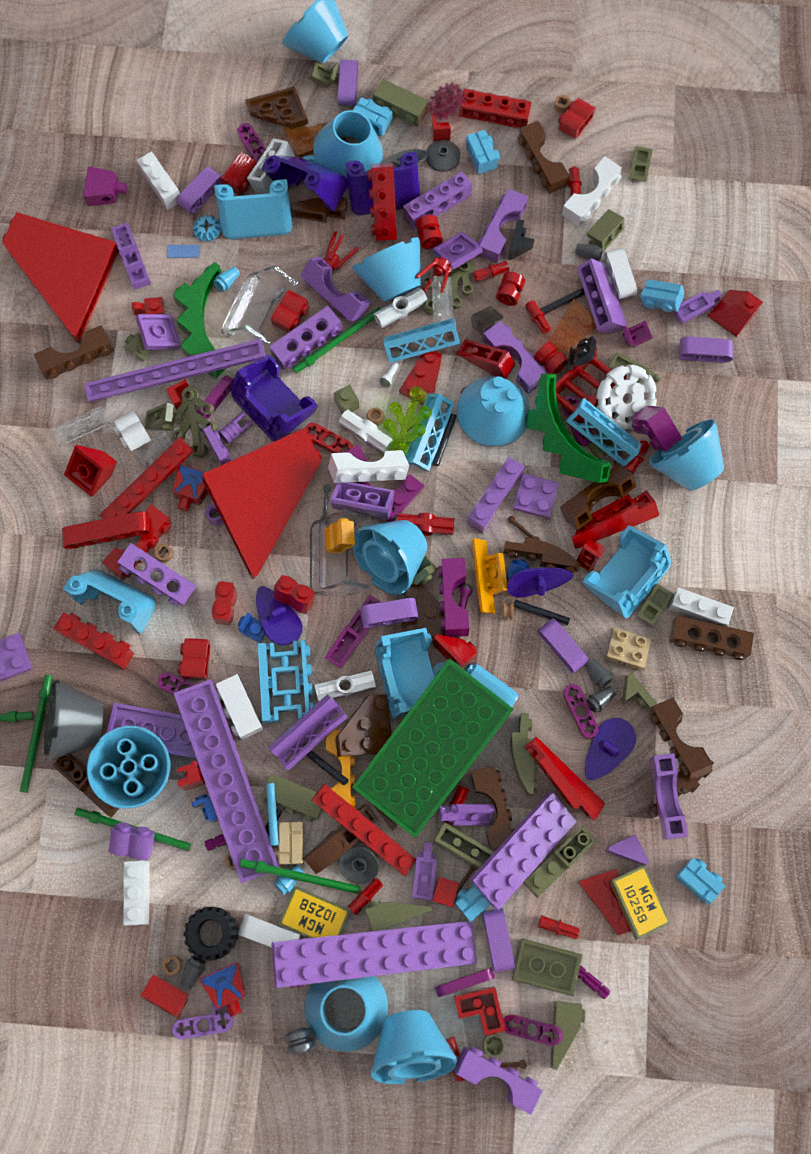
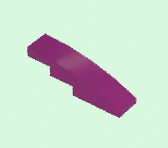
(349, 638)

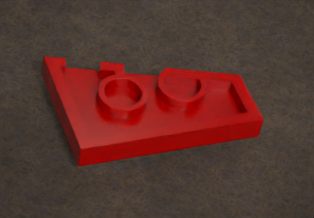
(423, 374)
(603, 897)

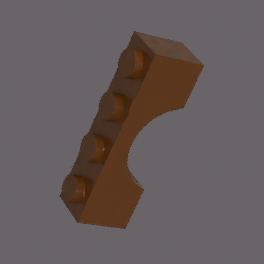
(551, 174)
(94, 346)
(578, 509)
(692, 760)
(487, 783)

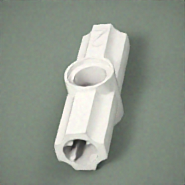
(392, 313)
(365, 431)
(358, 683)

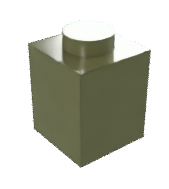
(346, 399)

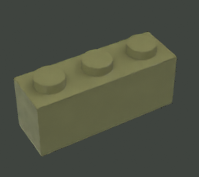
(401, 102)
(294, 798)
(462, 846)

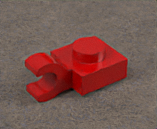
(150, 306)

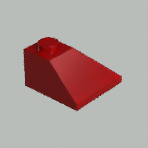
(735, 310)
(89, 468)
(455, 649)

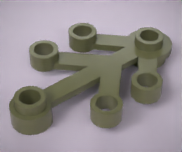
(458, 273)
(193, 419)

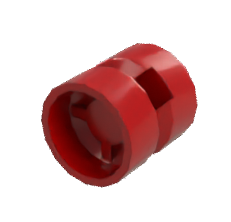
(429, 231)
(510, 288)
(548, 356)

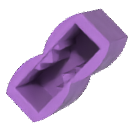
(131, 841)

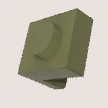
(323, 74)
(135, 345)
(425, 571)

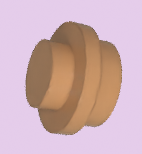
(376, 416)

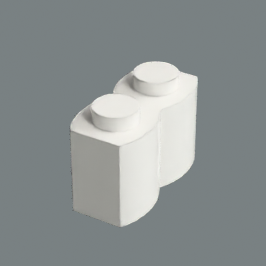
(132, 431)

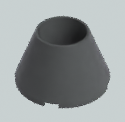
(71, 721)

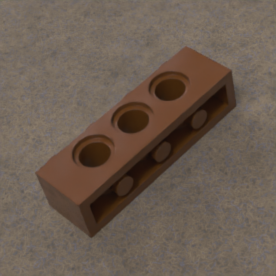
(741, 639)

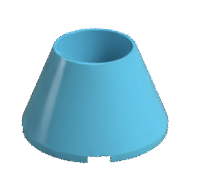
(317, 32)
(334, 152)
(392, 270)
(694, 458)
(390, 554)
(347, 1039)
(411, 1049)

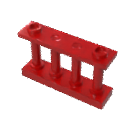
(566, 382)

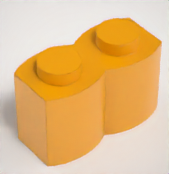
(339, 536)

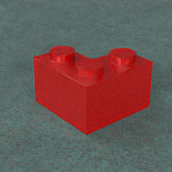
(484, 1003)

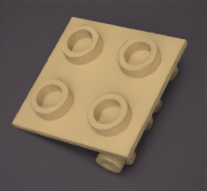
(628, 649)

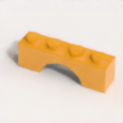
(347, 763)

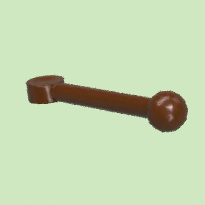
(511, 519)
(465, 879)
(522, 1064)

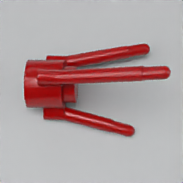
(332, 258)
(440, 267)

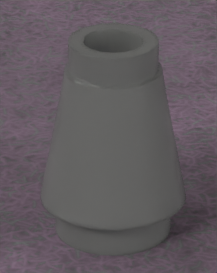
(589, 251)
(599, 674)
(600, 699)
(193, 969)

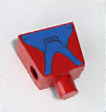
(189, 487)
(225, 988)

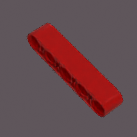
(105, 530)

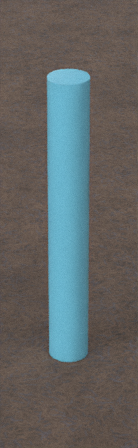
(272, 814)

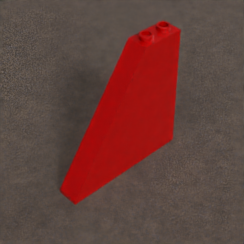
(63, 267)
(261, 492)

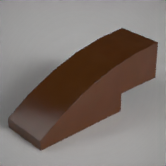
(315, 210)

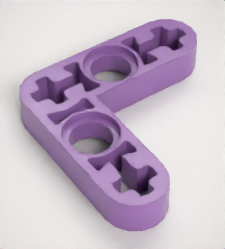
(212, 1019)

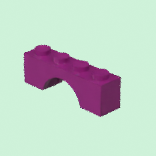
(455, 618)

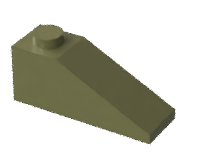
(389, 914)
(568, 1018)

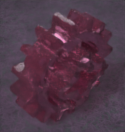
(446, 100)

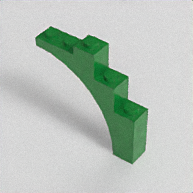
(193, 301)
(557, 440)

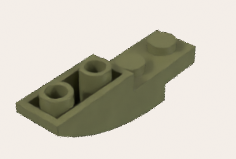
(523, 761)
(559, 861)

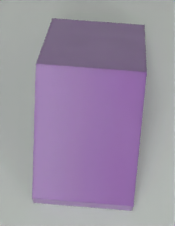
(629, 849)

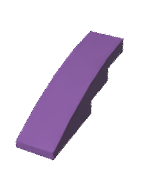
(130, 256)

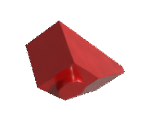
(490, 359)
(590, 555)

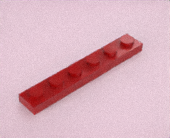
(149, 480)
(363, 829)

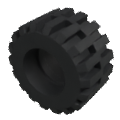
(193, 928)

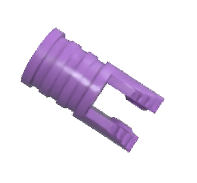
(233, 430)

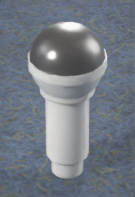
(386, 379)

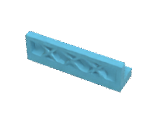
(421, 333)
(608, 428)
(420, 445)

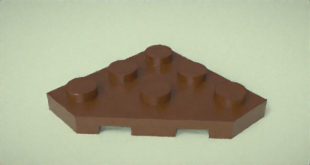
(279, 107)
(428, 611)
(366, 728)

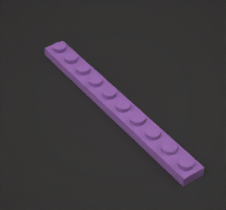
(175, 370)

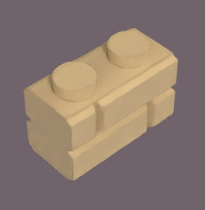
(291, 843)

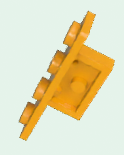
(489, 575)

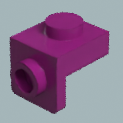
(637, 334)

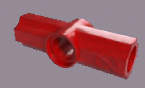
(430, 524)

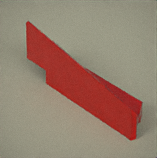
(617, 518)
(565, 781)

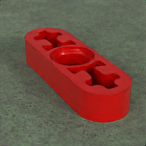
(327, 433)

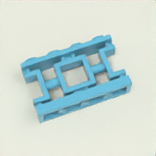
(270, 682)

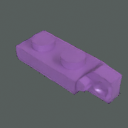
(696, 306)
(467, 814)
(425, 873)

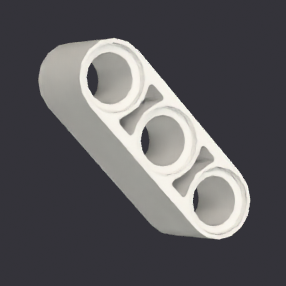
(620, 273)
(264, 931)

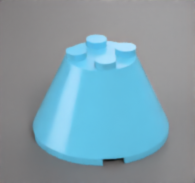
(493, 411)
(128, 767)

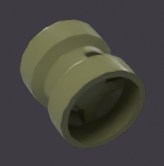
(495, 1047)

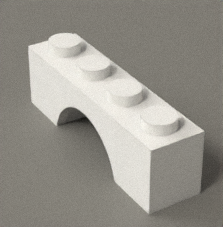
(580, 205)
(347, 468)

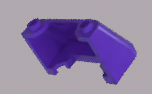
(323, 181)
(405, 183)
(269, 399)

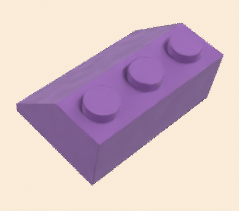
(363, 499)

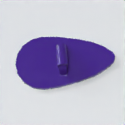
(537, 581)
(277, 619)
(609, 747)

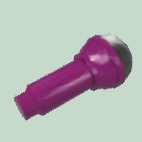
(465, 592)

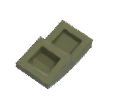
(640, 164)
(655, 604)

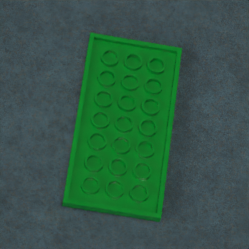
(432, 748)

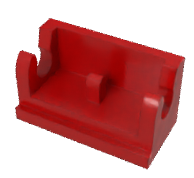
(193, 777)
(165, 996)

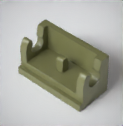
(606, 229)

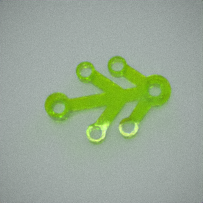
(402, 440)

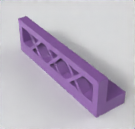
(306, 729)

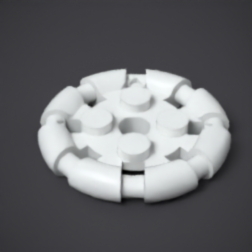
(632, 388)

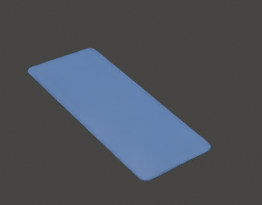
(183, 251)

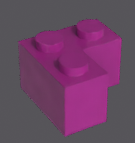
(657, 425)

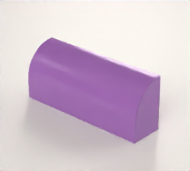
(601, 296)

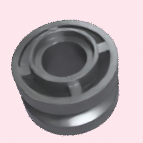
(299, 1040)

